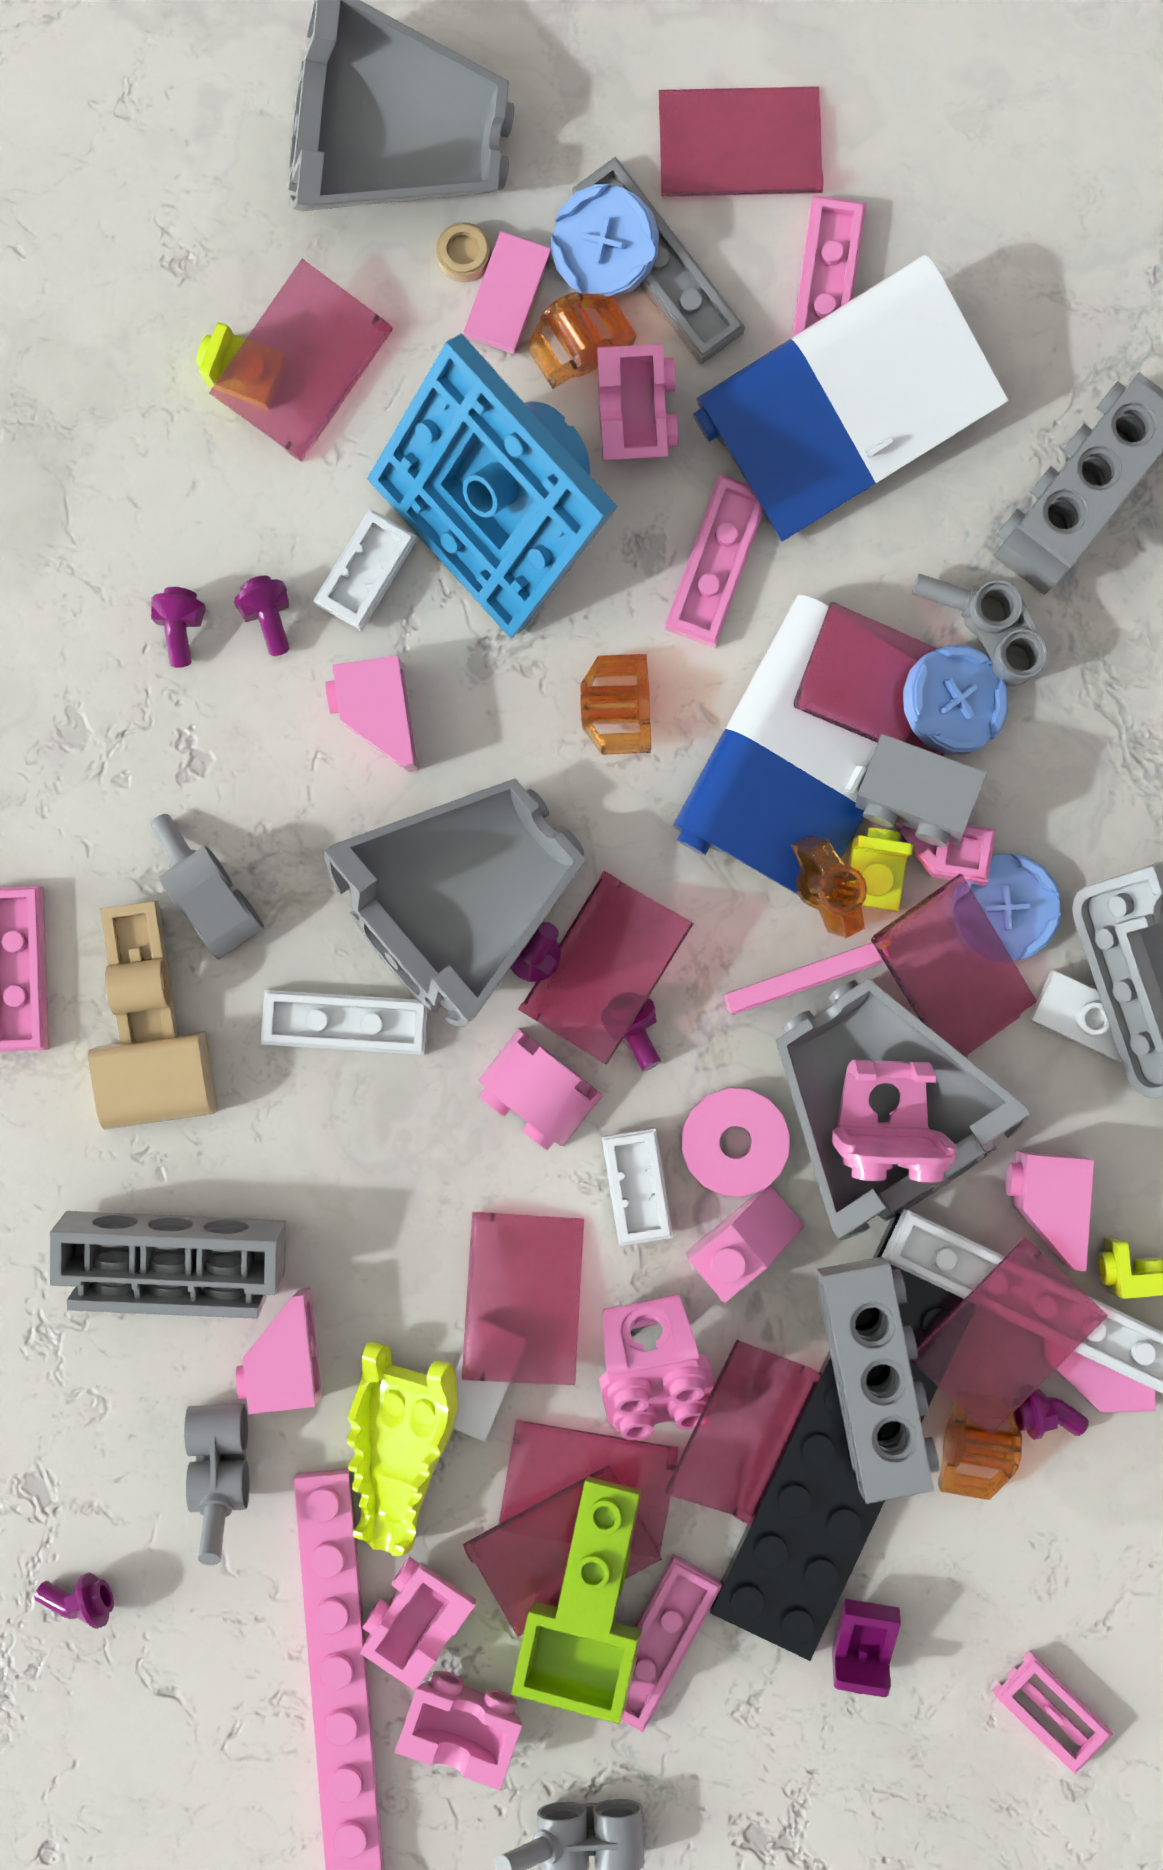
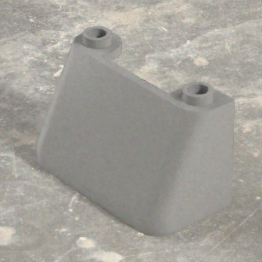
(1124, 948)

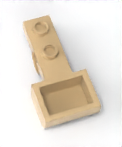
(153, 1068)

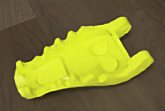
(398, 1438)

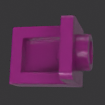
(865, 1647)

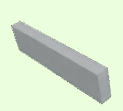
(677, 281)

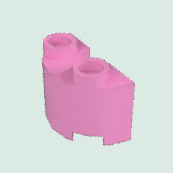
(633, 402)
(538, 1090)
(415, 1623)
(461, 1729)

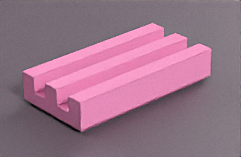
(1019, 1679)

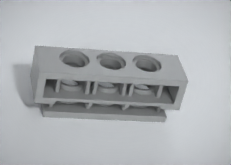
(1031, 541)
(167, 1263)
(906, 1461)

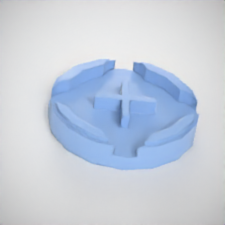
(605, 241)
(955, 699)
(1020, 904)

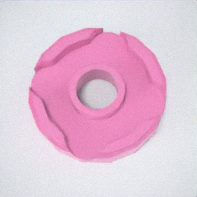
(740, 1174)

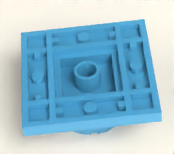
(492, 485)

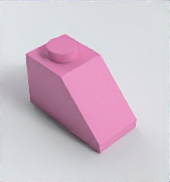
(375, 706)
(1055, 1200)
(745, 1243)
(283, 1363)

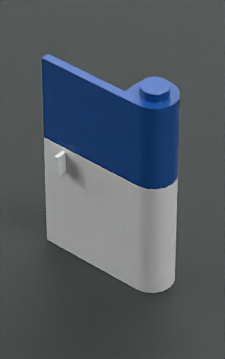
(852, 397)
(778, 767)

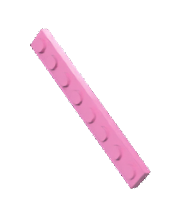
(338, 1671)

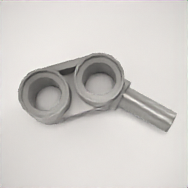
(1015, 630)
(203, 892)
(221, 1473)
(575, 1831)

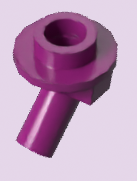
(263, 600)
(176, 611)
(540, 955)
(639, 1039)
(1044, 1414)
(89, 1602)

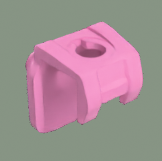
(905, 1139)
(653, 1384)

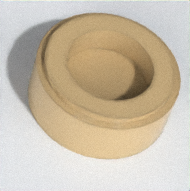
(463, 251)

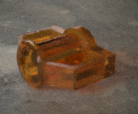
(577, 335)
(617, 704)
(827, 886)
(978, 1447)

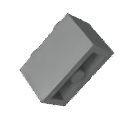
(919, 791)

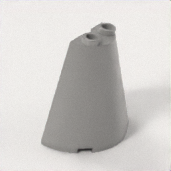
(391, 115)
(457, 891)
(875, 1027)

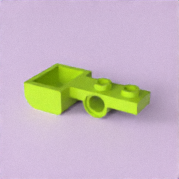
(576, 1651)

